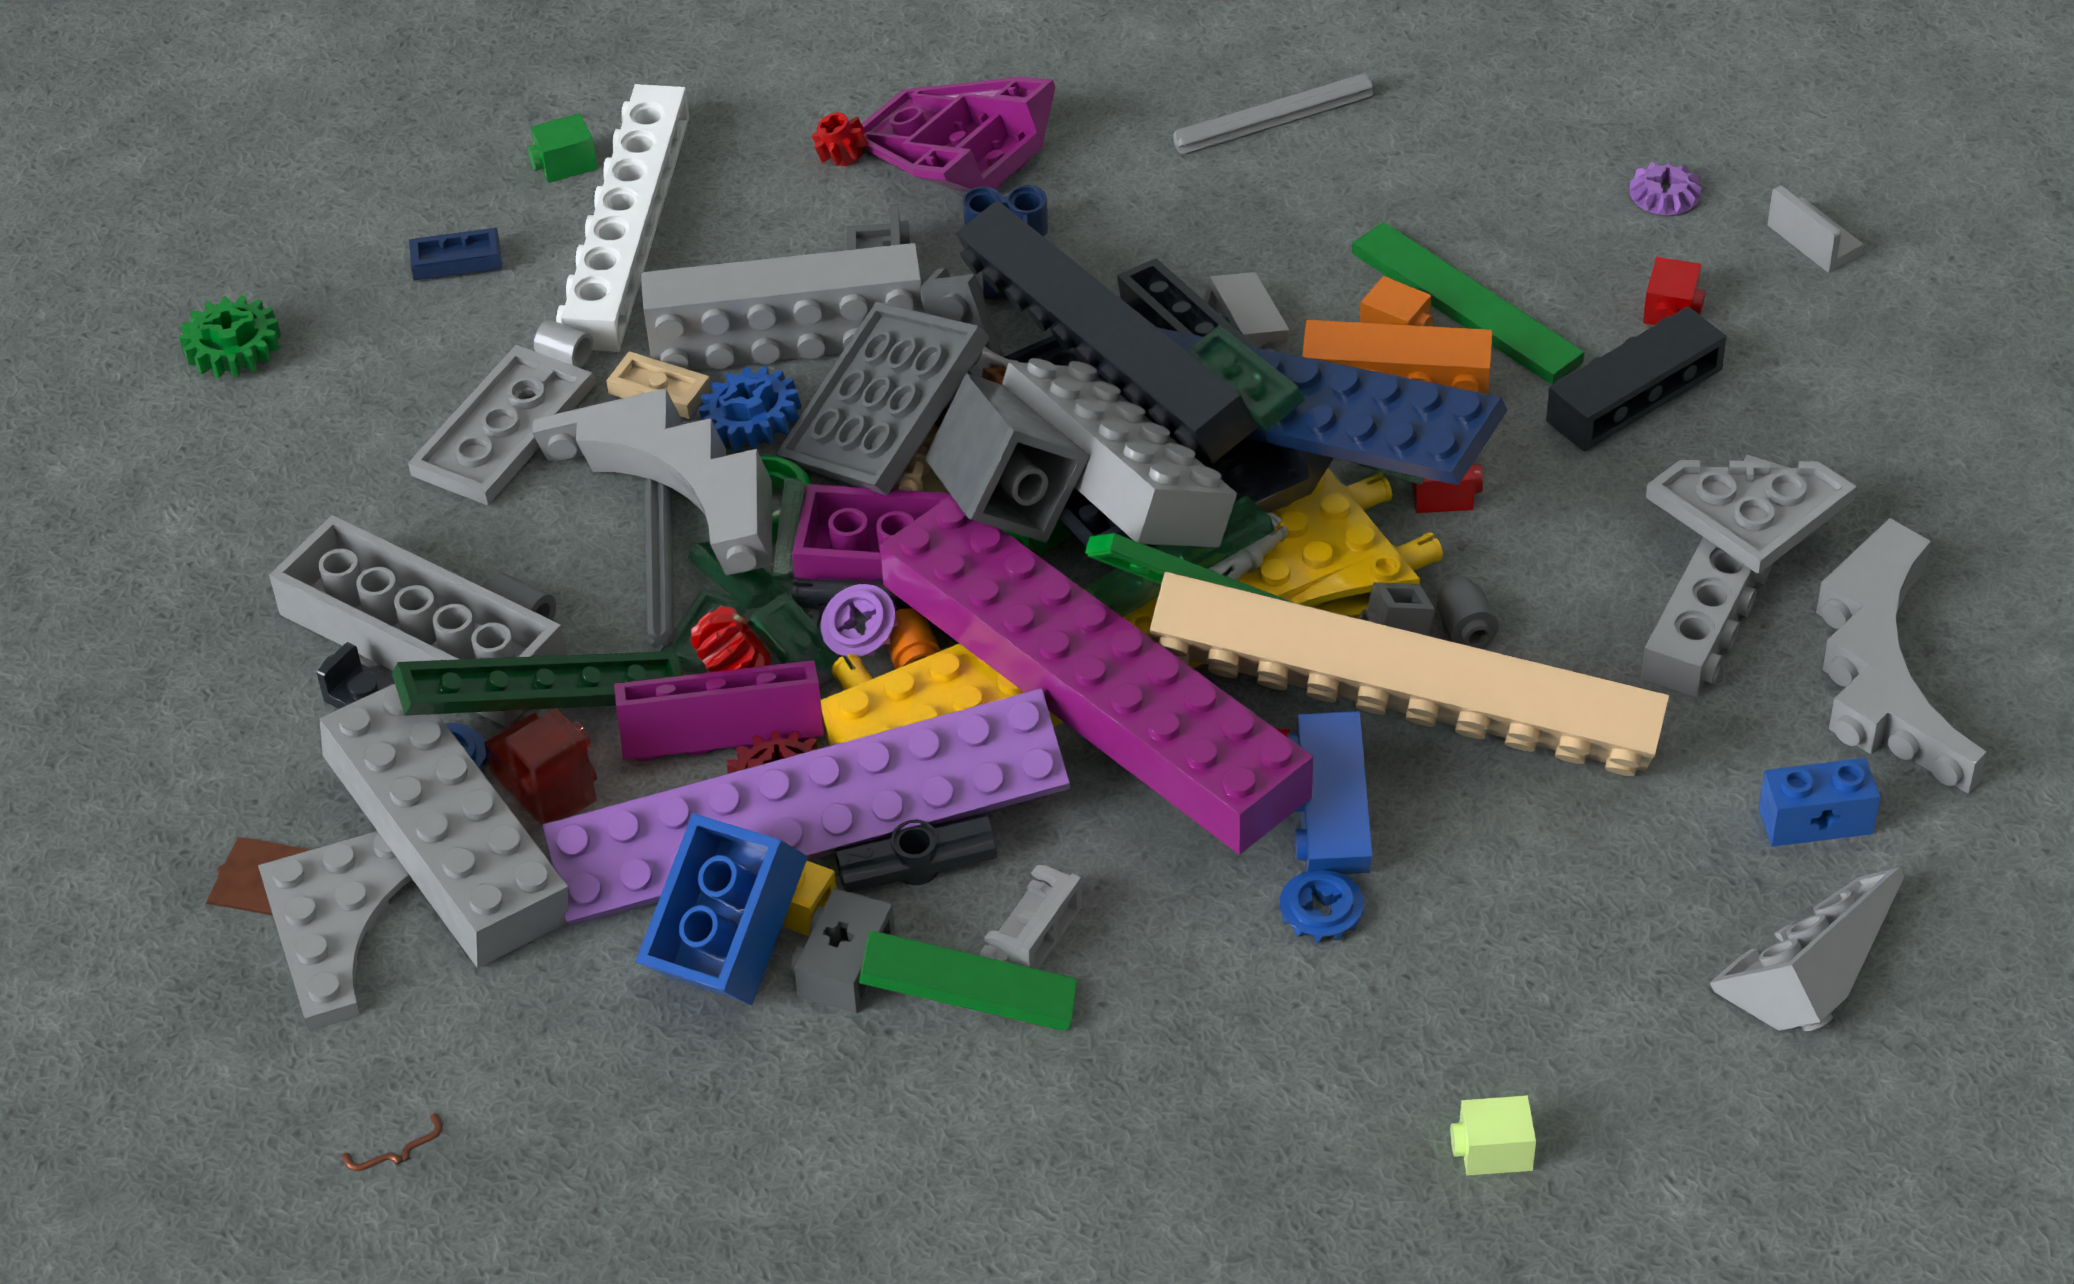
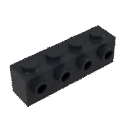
(1635, 378)

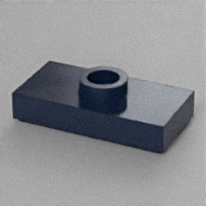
(455, 253)

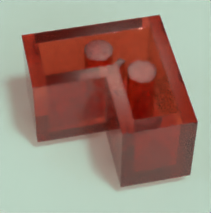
(545, 765)

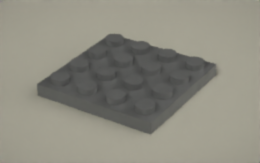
(883, 396)

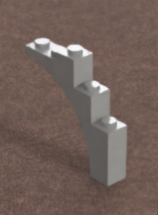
(1865, 658)

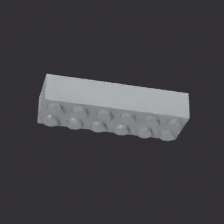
(773, 305)
(1134, 466)
(403, 605)
(445, 825)

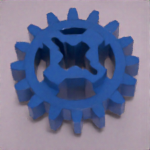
(751, 407)

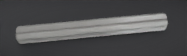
(1272, 113)

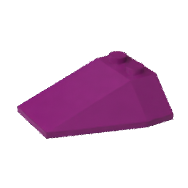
(963, 131)

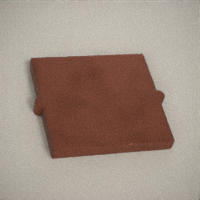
(239, 878)

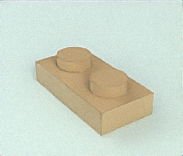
(643, 374)

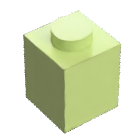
(1495, 1135)

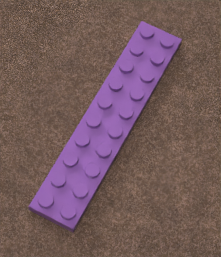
(817, 799)

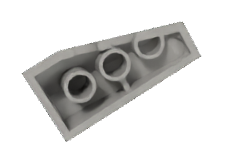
(1816, 959)

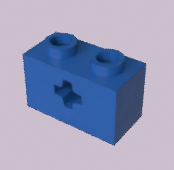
(1818, 802)

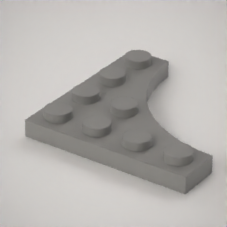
(323, 911)

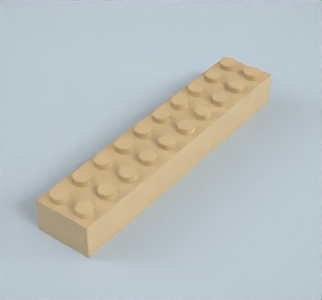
(1409, 674)

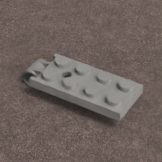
(492, 429)

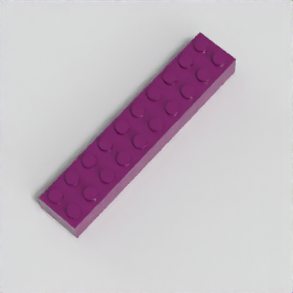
(1099, 674)

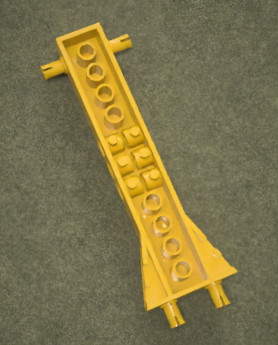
(1322, 564)

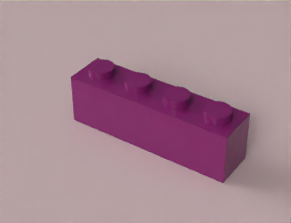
(717, 710)

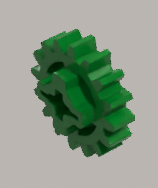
(230, 336)

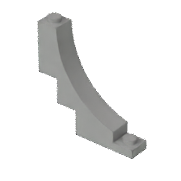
(647, 440)

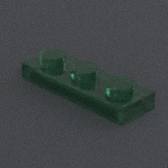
(1262, 387)

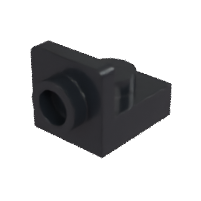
(346, 679)

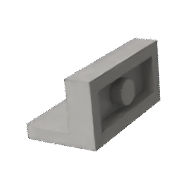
(1812, 231)

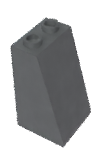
(1004, 460)

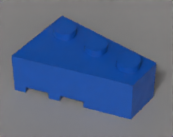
(1337, 816)

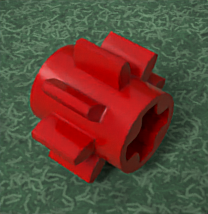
(839, 139)

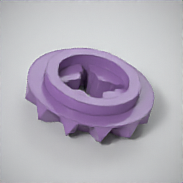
(1680, 198)
(840, 618)

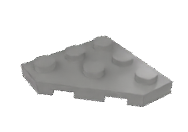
(1750, 507)

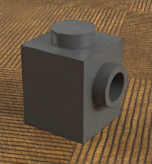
(1400, 607)

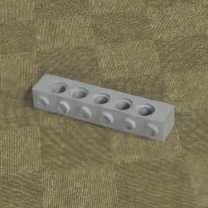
(1701, 618)

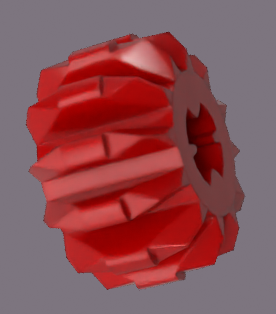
(727, 642)

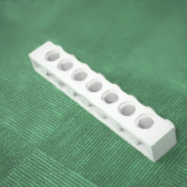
(625, 215)

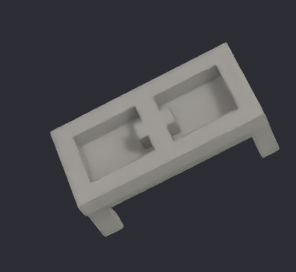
(1247, 307)
(1037, 919)

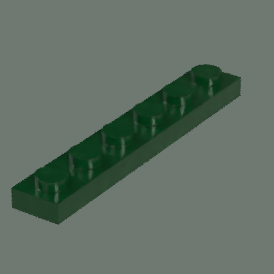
(524, 681)

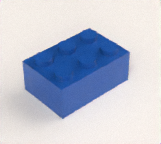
(722, 908)

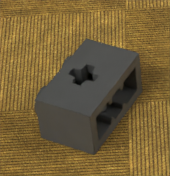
(832, 958)

